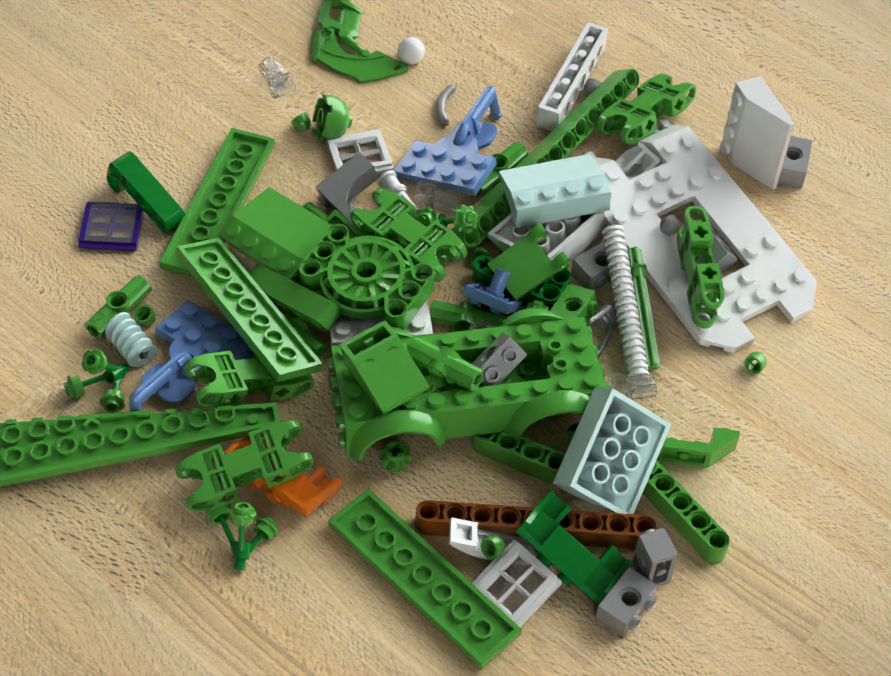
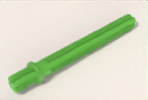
(644, 308)

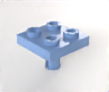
(493, 295)

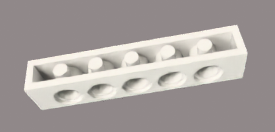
(572, 77)

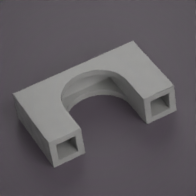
(346, 184)

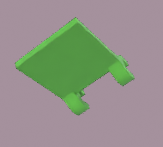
(528, 263)

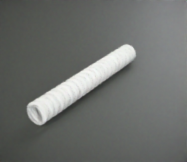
(625, 301)

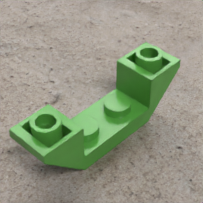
(698, 453)

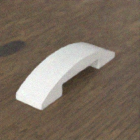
(467, 538)

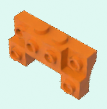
(299, 493)

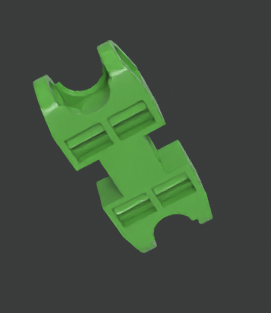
(639, 116)
(398, 224)
(701, 271)
(237, 378)
(244, 465)

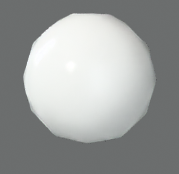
(411, 50)

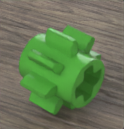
(395, 456)

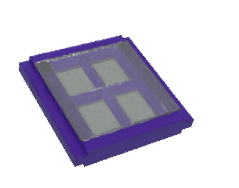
(111, 226)

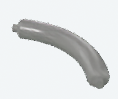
(440, 104)

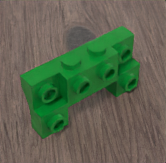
(566, 554)

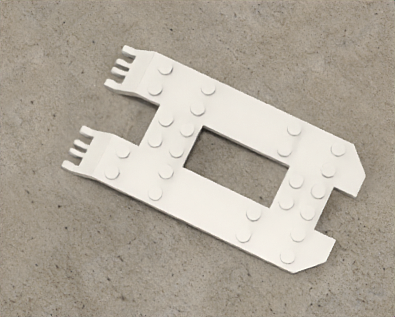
(692, 174)

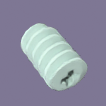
(130, 340)

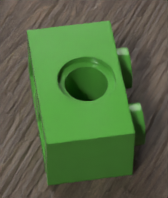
(576, 302)

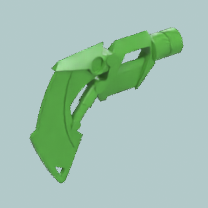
(325, 49)

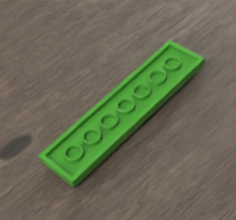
(220, 193)
(249, 309)
(425, 578)

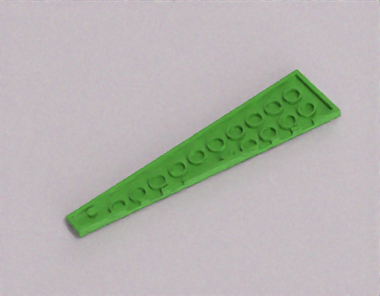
(95, 440)

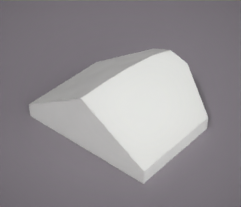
(637, 161)

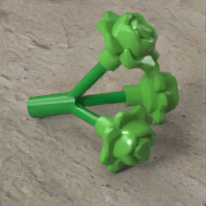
(464, 219)

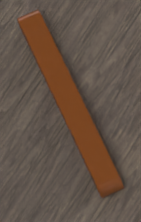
(496, 515)

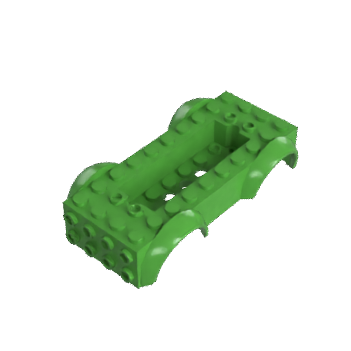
(549, 381)

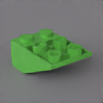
(383, 367)

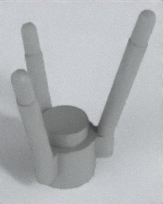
(603, 318)

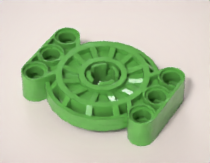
(339, 269)

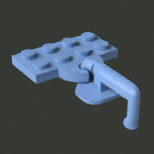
(455, 159)
(191, 334)

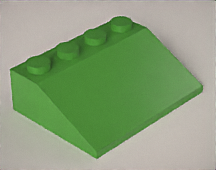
(274, 232)

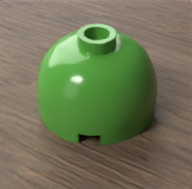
(331, 118)

